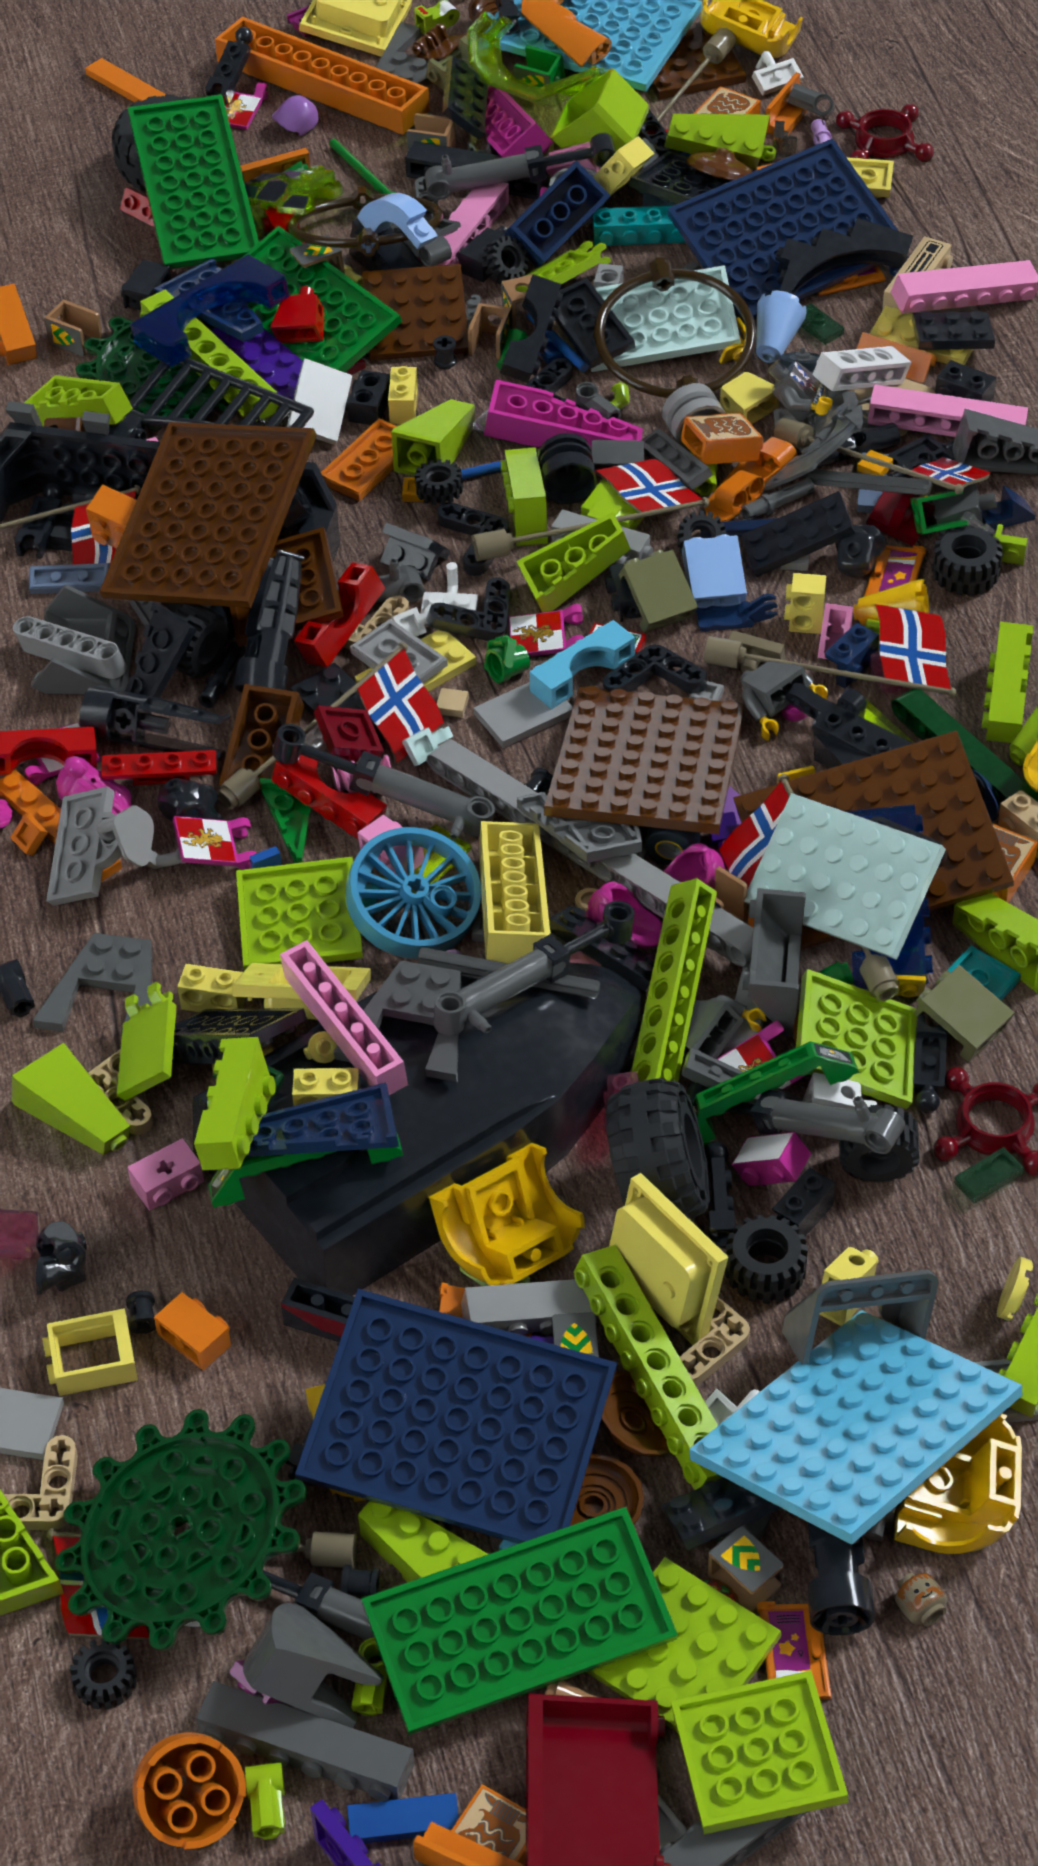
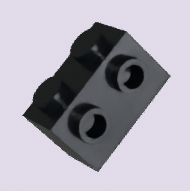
(965, 382)

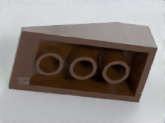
(256, 726)

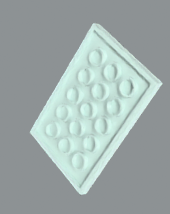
(676, 321)
(856, 873)

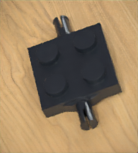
(920, 452)

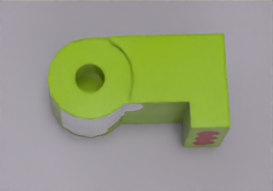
(441, 13)

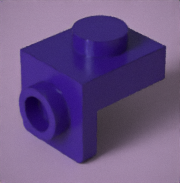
(727, 826)

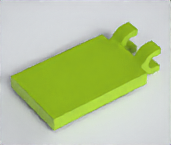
(570, 264)
(146, 1043)

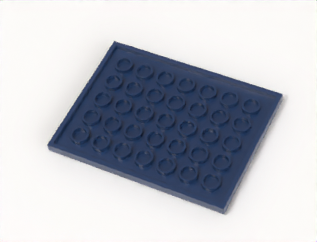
(756, 213)
(456, 1420)

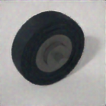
(806, 359)

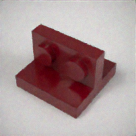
(895, 516)
(347, 732)

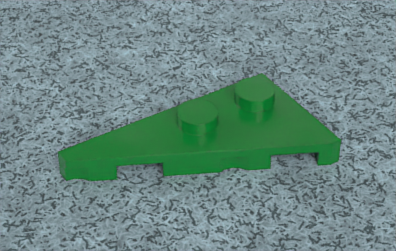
(290, 817)

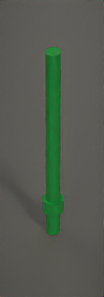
(359, 167)

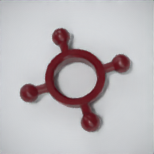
(885, 147)
(947, 1148)

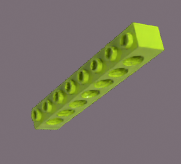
(213, 352)
(674, 981)
(654, 1350)

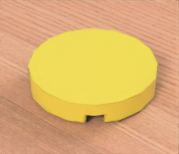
(1014, 1289)

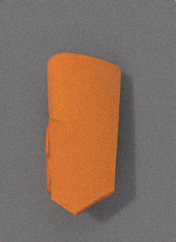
(567, 33)
(749, 478)

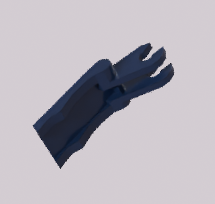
(736, 616)

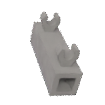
(638, 541)

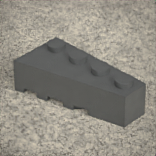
(996, 444)

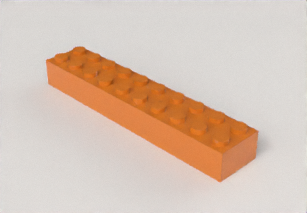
(329, 77)

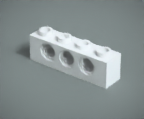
(861, 368)

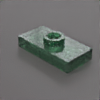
(821, 325)
(988, 1175)

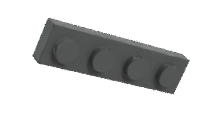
(679, 460)
(710, 1072)

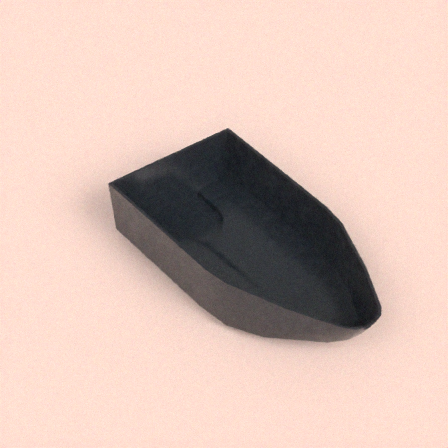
(520, 1084)

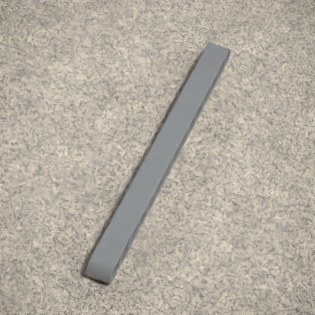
(648, 883)

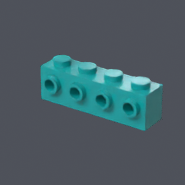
(634, 226)

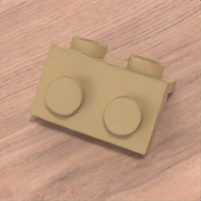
(1020, 815)

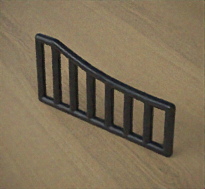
(246, 389)

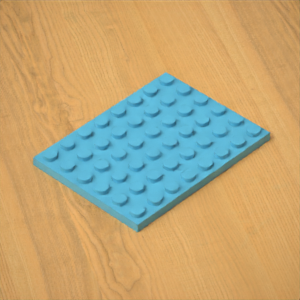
(640, 34)
(856, 1425)

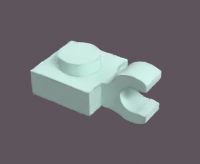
(424, 742)

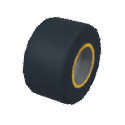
(668, 843)

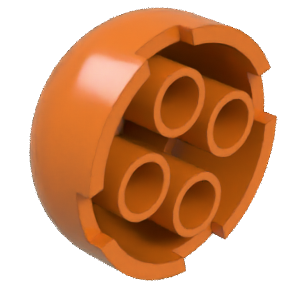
(204, 1805)

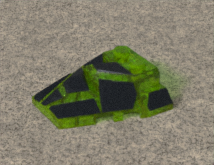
(292, 190)

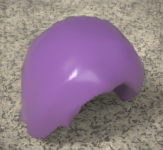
(297, 115)

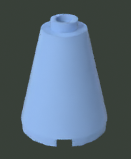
(777, 323)

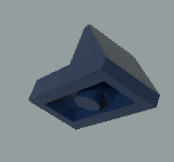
(1009, 511)

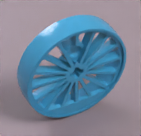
(399, 892)

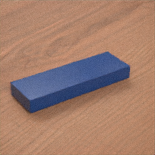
(401, 1817)

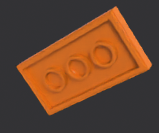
(362, 462)

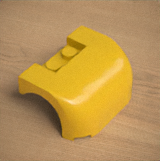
(753, 22)
(506, 1220)
(968, 1498)

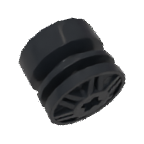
(567, 468)

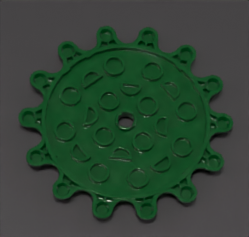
(129, 365)
(128, 1529)

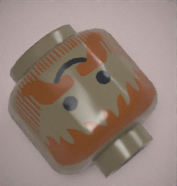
(921, 1599)

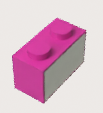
(771, 1159)

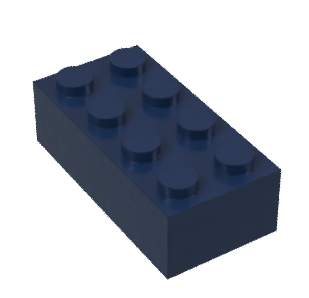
(558, 213)

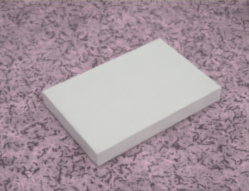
(327, 394)

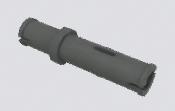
(768, 503)

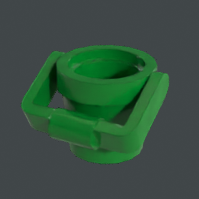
(505, 659)

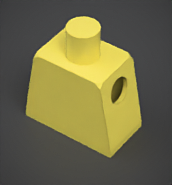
(748, 396)
(846, 1266)

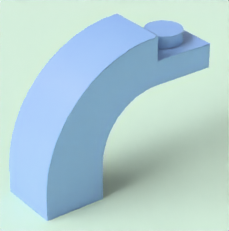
(403, 212)

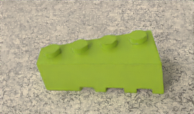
(72, 396)
(525, 493)
(573, 561)
(1007, 682)
(1001, 932)
(412, 1541)
(23, 1569)

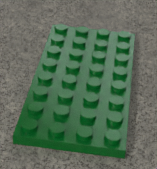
(193, 181)
(352, 315)
(518, 1620)

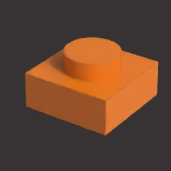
(29, 834)

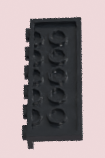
(200, 1035)

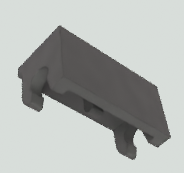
(616, 452)

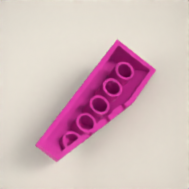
(510, 126)
(533, 416)

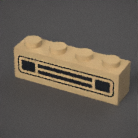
(927, 256)

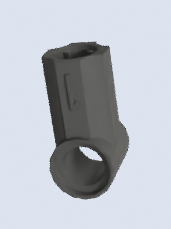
(809, 99)
(588, 397)

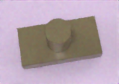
(758, 647)

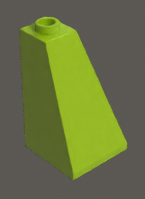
(432, 436)
(69, 1099)

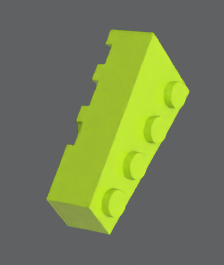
(707, 132)
(234, 1104)
(1024, 1365)

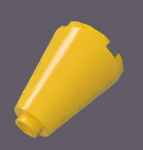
(905, 596)

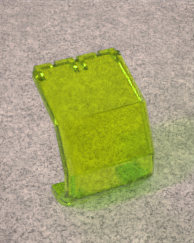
(486, 59)

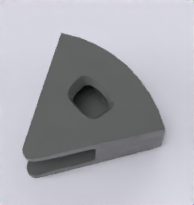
(296, 1656)

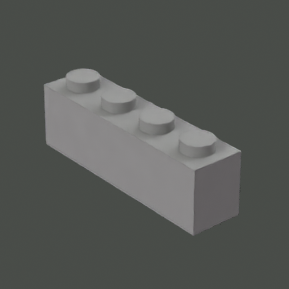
(523, 1306)

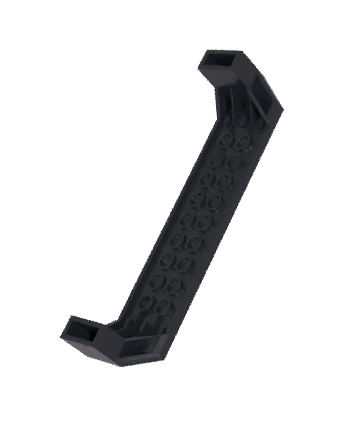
(45, 455)

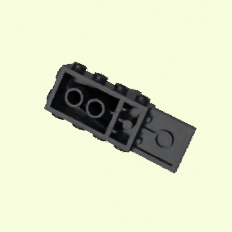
(846, 737)

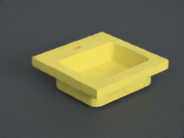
(356, 23)
(269, 983)
(669, 1259)

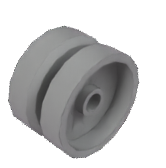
(689, 400)

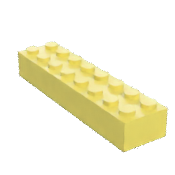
(512, 889)

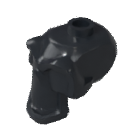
(859, 551)
(187, 799)
(60, 1258)

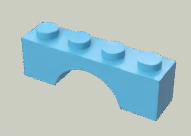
(605, 647)

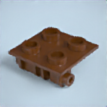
(436, 44)

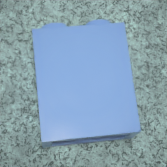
(714, 570)

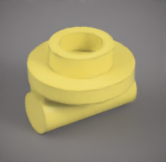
(320, 1048)

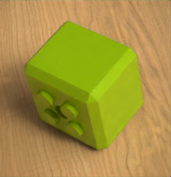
(601, 107)

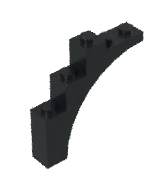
(831, 250)

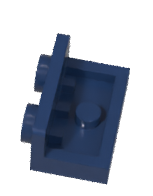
(853, 652)

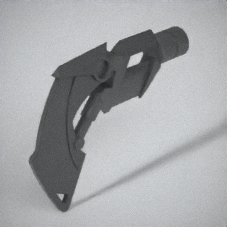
(830, 434)

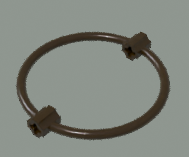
(358, 242)
(663, 278)

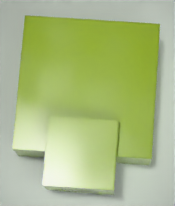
(605, 501)

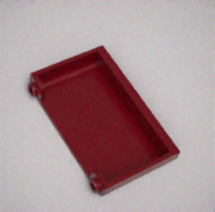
(592, 1781)

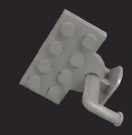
(94, 840)

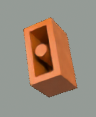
(193, 1330)

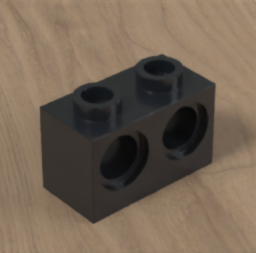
(368, 397)

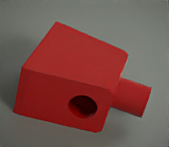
(299, 318)

